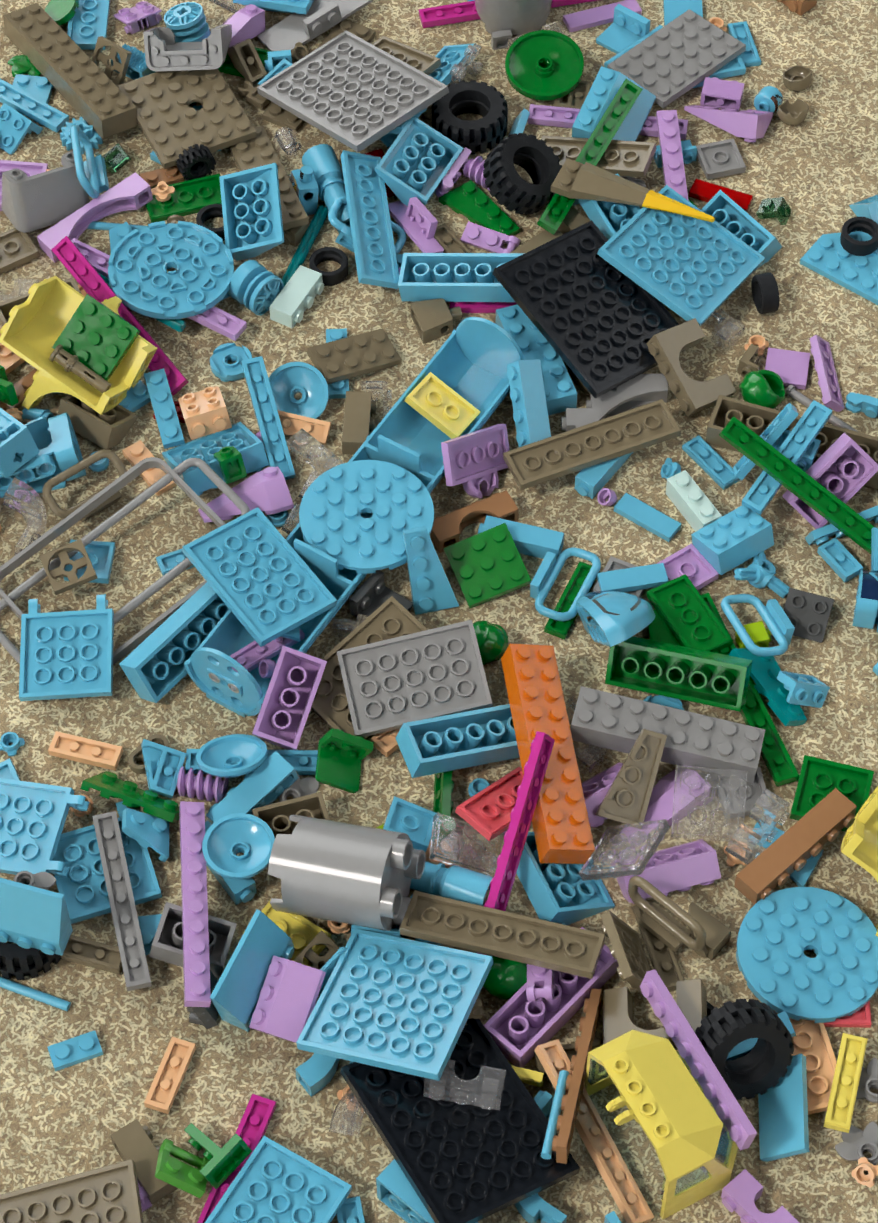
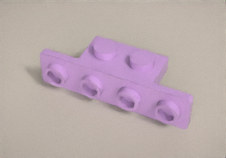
(417, 223)

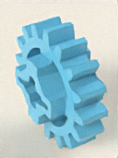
(88, 129)

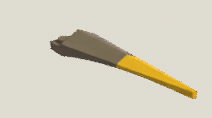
(593, 183)

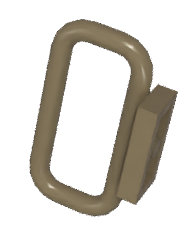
(46, 491)
(660, 922)

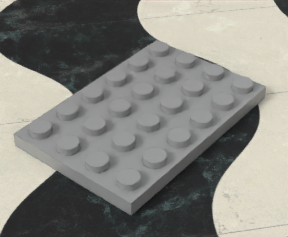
(678, 57)
(414, 678)

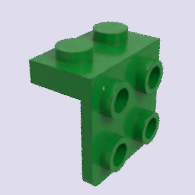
(341, 759)

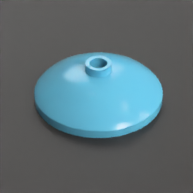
(303, 379)
(231, 755)
(237, 835)

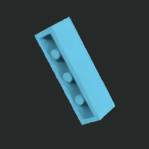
(528, 401)
(257, 788)

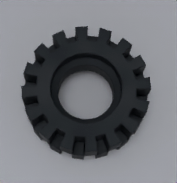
(196, 162)

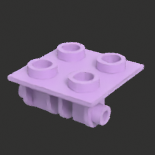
(134, 16)

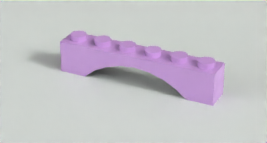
(127, 195)

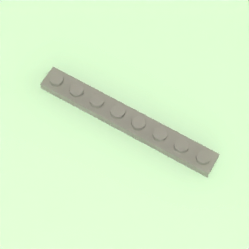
(122, 901)

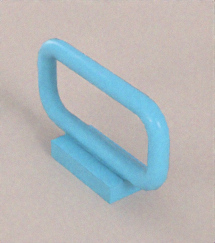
(92, 172)
(345, 236)
(547, 575)
(772, 615)

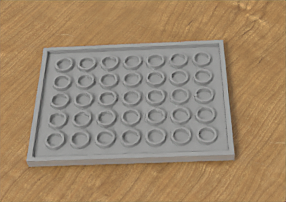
(352, 90)

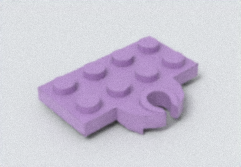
(476, 459)

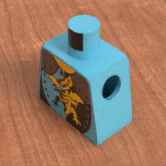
(305, 187)

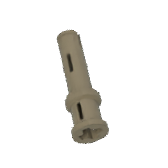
(72, 364)

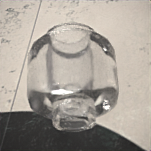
(287, 142)

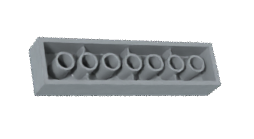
(691, 739)

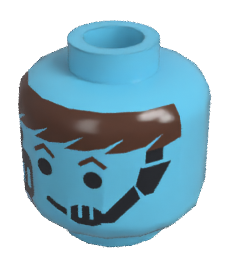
(768, 99)

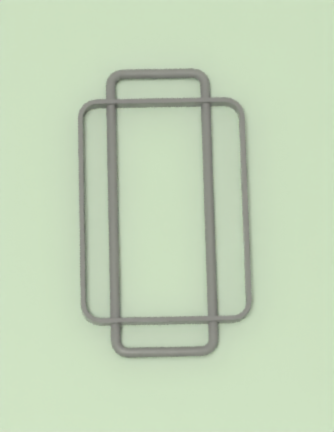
(90, 505)

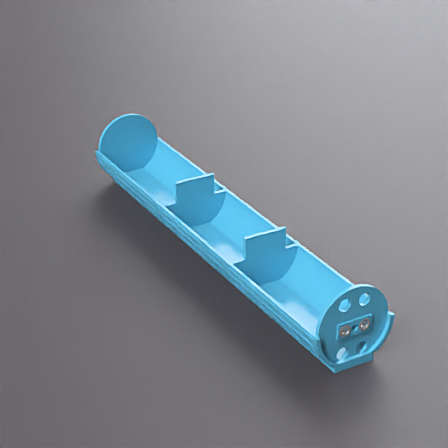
(472, 365)

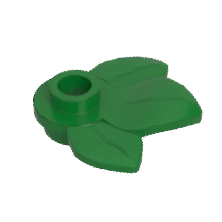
(21, 65)

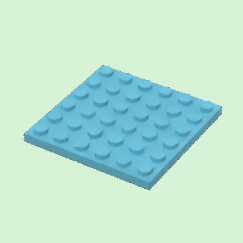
(681, 259)
(395, 1004)

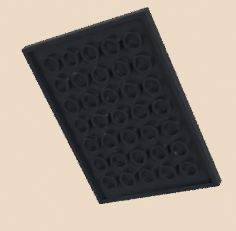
(587, 308)
(456, 1155)

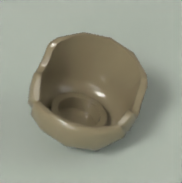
(797, 78)
(793, 113)

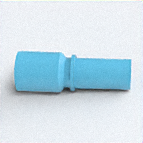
(328, 177)
(453, 883)

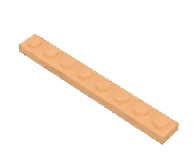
(598, 1141)

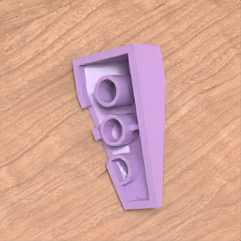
(745, 123)
(261, 490)

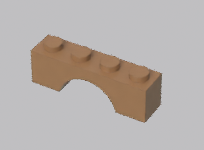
(449, 527)

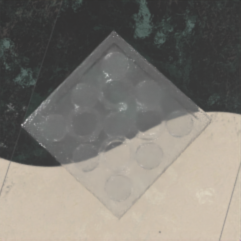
(708, 803)
(624, 850)

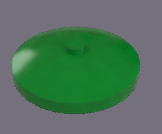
(544, 65)

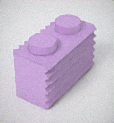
(722, 93)

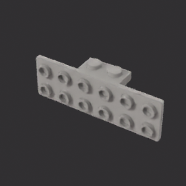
(306, 27)

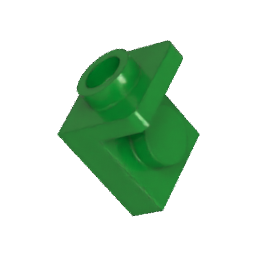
(231, 464)

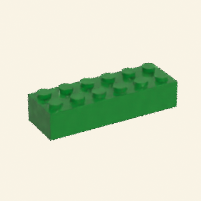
(679, 672)

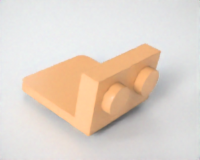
(204, 412)

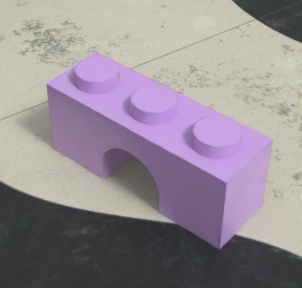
(740, 1197)

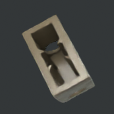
(433, 318)

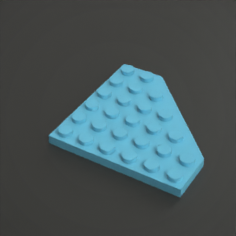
(848, 270)

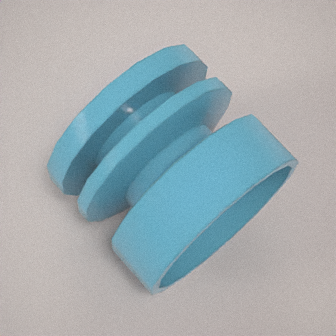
(187, 22)
(255, 287)

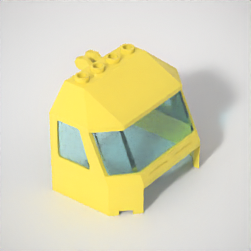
(672, 1112)

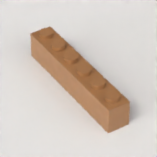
(796, 846)

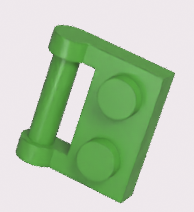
(178, 1173)

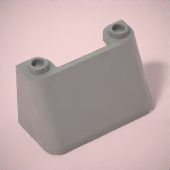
(167, 55)
(42, 198)

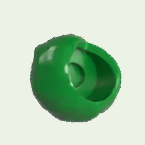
(763, 388)
(491, 641)
(505, 977)

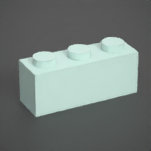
(296, 296)
(691, 501)

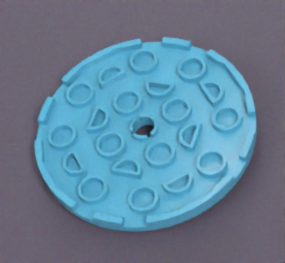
(141, 278)
(339, 496)
(807, 988)

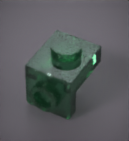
(115, 158)
(774, 208)

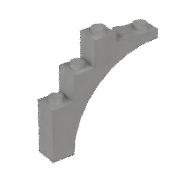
(629, 395)

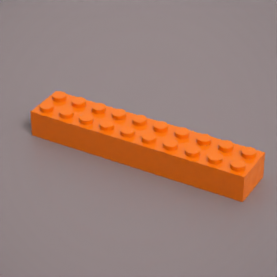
(539, 705)

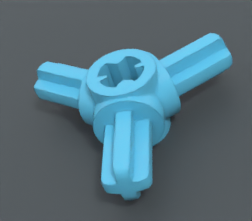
(762, 574)

